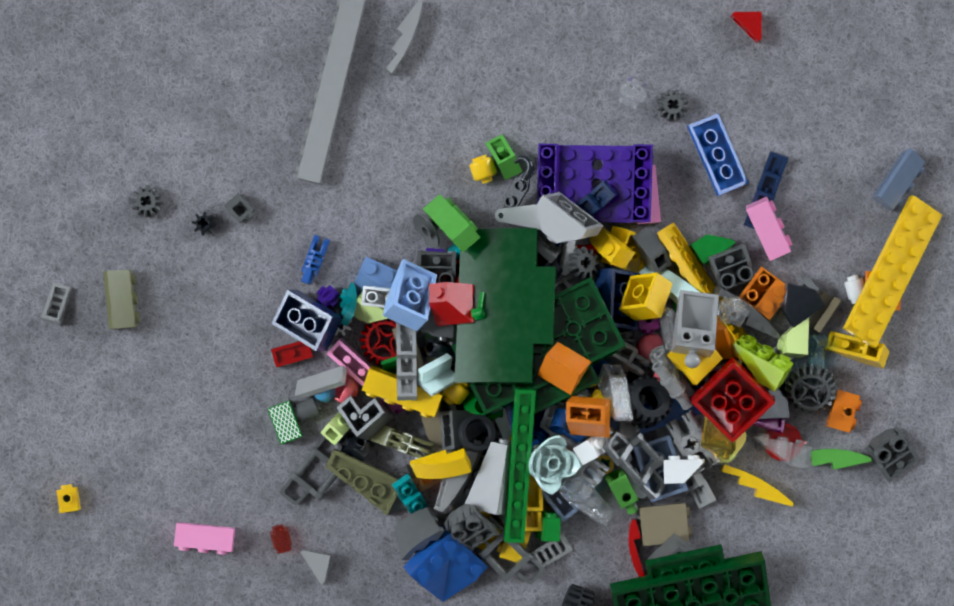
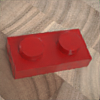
(291, 353)

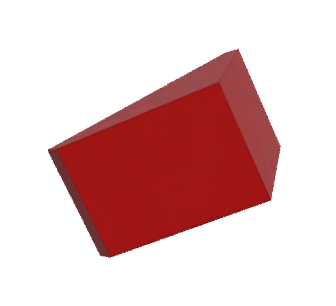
(750, 22)

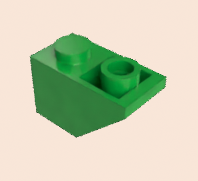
(710, 245)

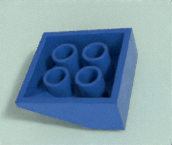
(445, 567)

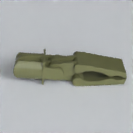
(408, 443)

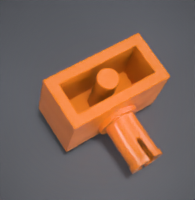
(843, 411)

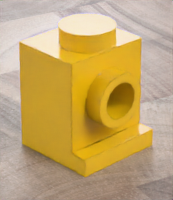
(73, 504)

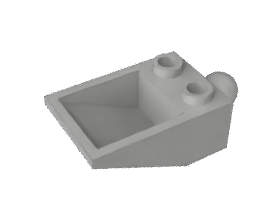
(697, 322)

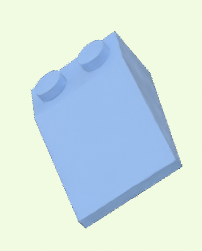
(409, 296)

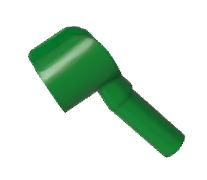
(478, 313)

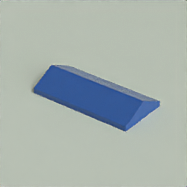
(717, 154)

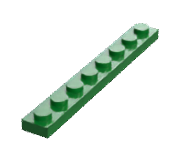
(519, 465)

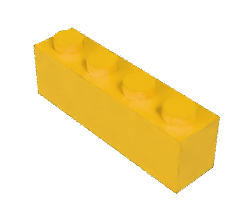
(384, 385)

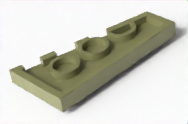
(364, 479)

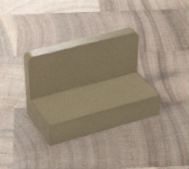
(820, 318)

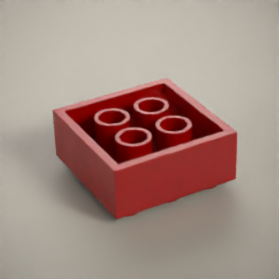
(732, 399)

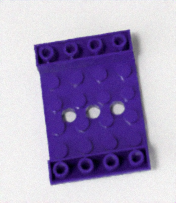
(625, 168)

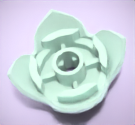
(563, 463)

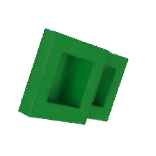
(390, 365)

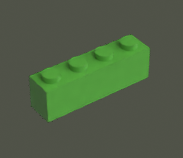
(452, 222)

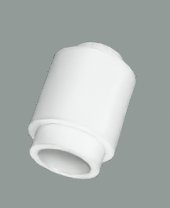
(854, 287)

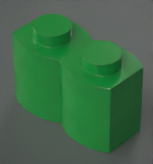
(550, 527)

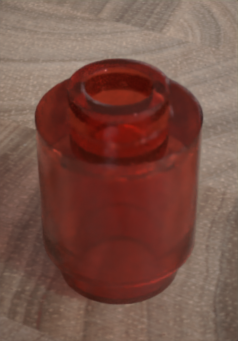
(280, 538)

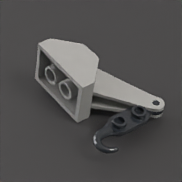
(553, 213)

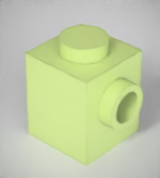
(335, 429)

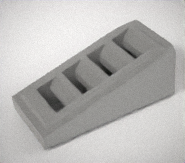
(45, 315)
(554, 557)

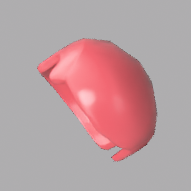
(648, 343)
(350, 388)

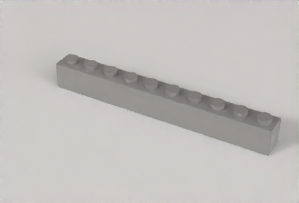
(331, 90)

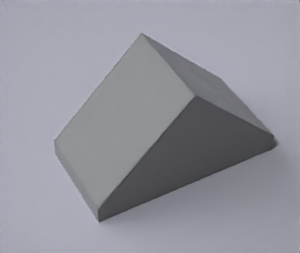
(318, 563)

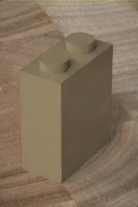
(662, 521)

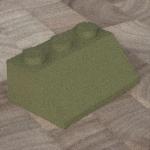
(121, 299)

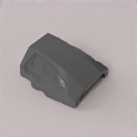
(439, 263)
(732, 267)
(892, 453)
(470, 526)

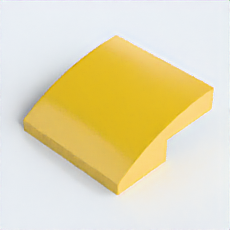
(696, 374)

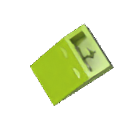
(765, 365)

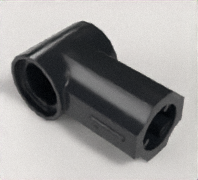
(439, 348)

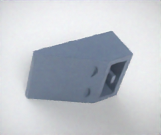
(560, 504)

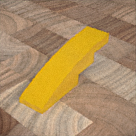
(762, 489)

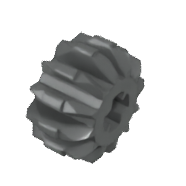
(672, 112)
(146, 194)
(581, 270)

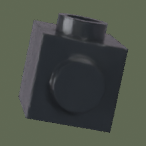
(357, 447)

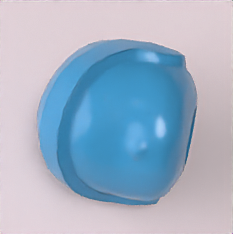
(326, 396)

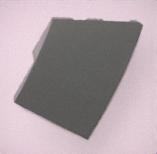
(417, 531)

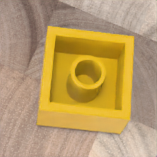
(645, 296)

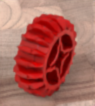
(371, 350)

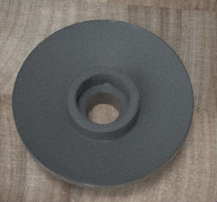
(427, 229)

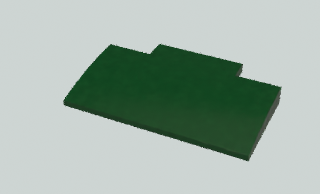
(515, 304)
(579, 324)
(697, 579)

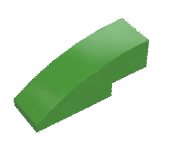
(837, 458)

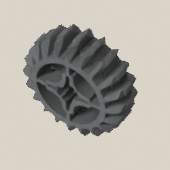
(813, 378)

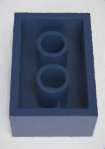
(612, 286)
(307, 320)

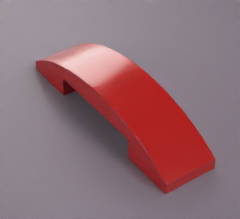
(633, 534)

